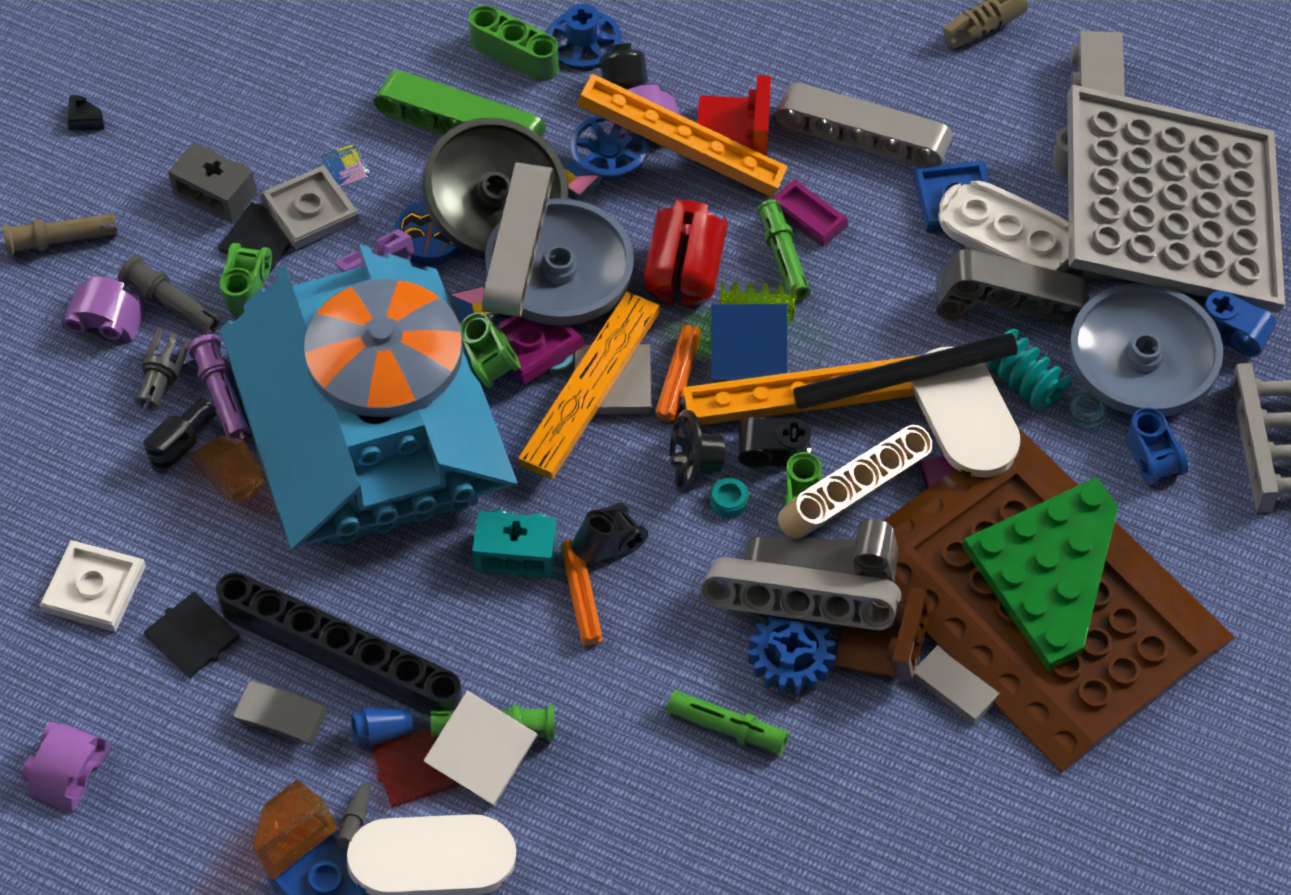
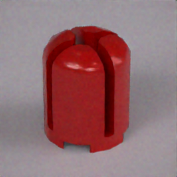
(703, 235)

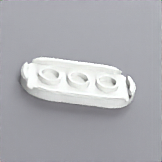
(1004, 225)
(969, 419)
(431, 855)

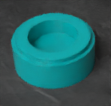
(729, 497)

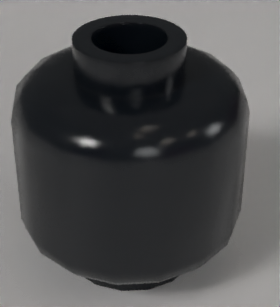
(624, 66)

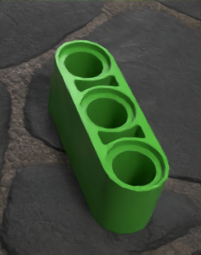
(513, 42)

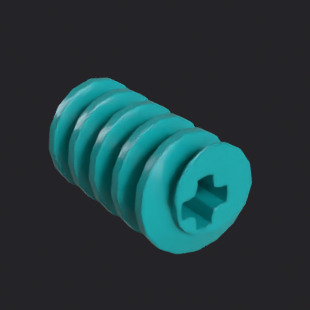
(1031, 376)

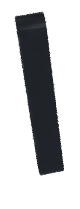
(328, 631)

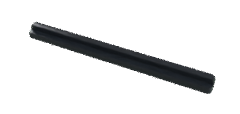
(905, 371)

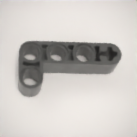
(1007, 285)
(870, 555)

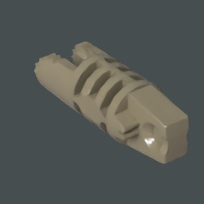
(982, 20)

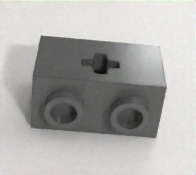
(212, 182)

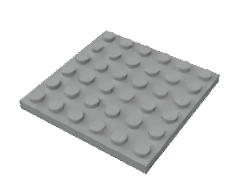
(1173, 198)

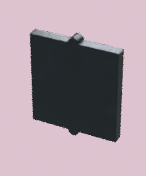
(257, 230)
(191, 634)

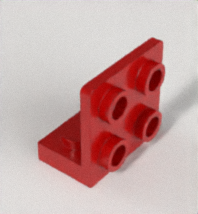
(739, 117)

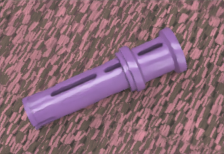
(215, 374)

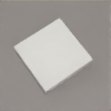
(92, 586)
(480, 747)

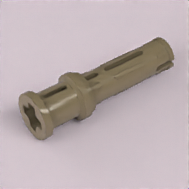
(40, 234)

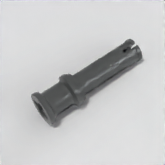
(157, 288)

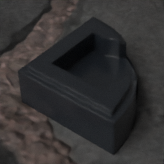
(83, 114)

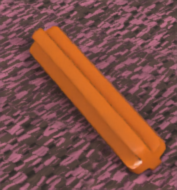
(678, 373)
(581, 596)

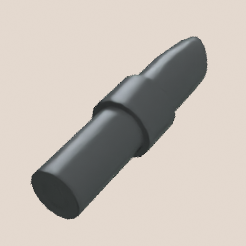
(354, 816)

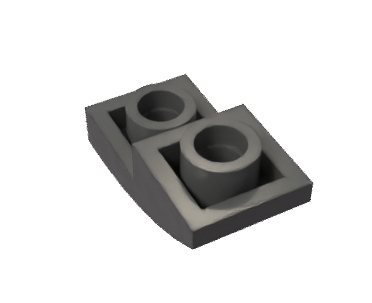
(280, 712)

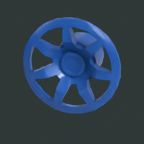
(583, 31)
(609, 152)

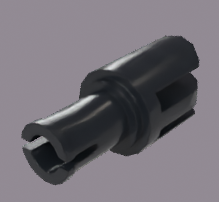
(177, 435)

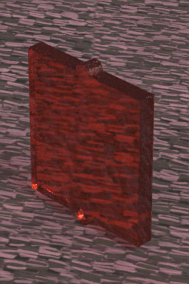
(404, 770)

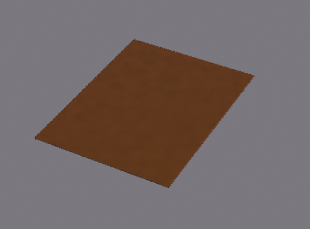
(1139, 637)

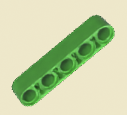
(441, 106)

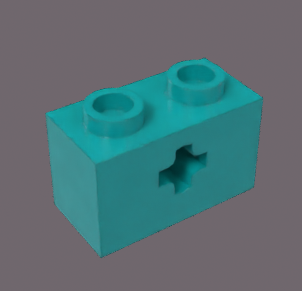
(515, 544)

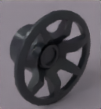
(699, 451)

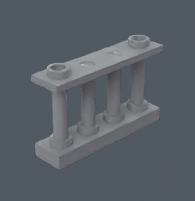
(1253, 425)

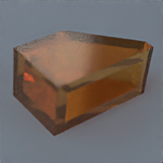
(229, 467)
(291, 827)

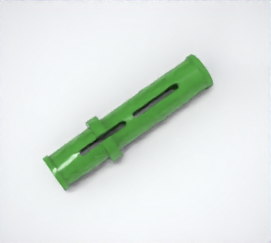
(779, 237)
(742, 727)

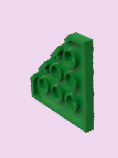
(1049, 567)

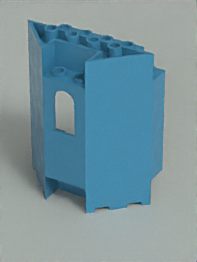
(327, 465)

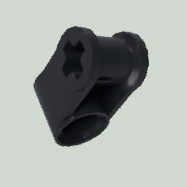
(771, 441)
(608, 534)

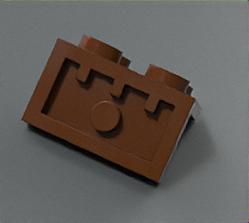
(889, 651)

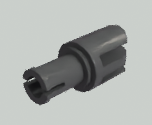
(160, 369)

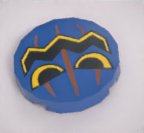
(428, 242)

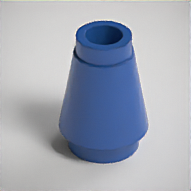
(378, 726)

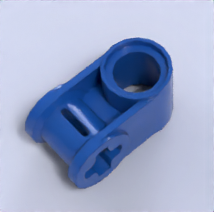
(1241, 324)
(1158, 452)

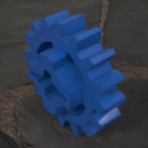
(810, 658)

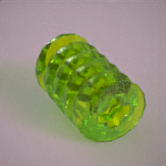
(749, 296)

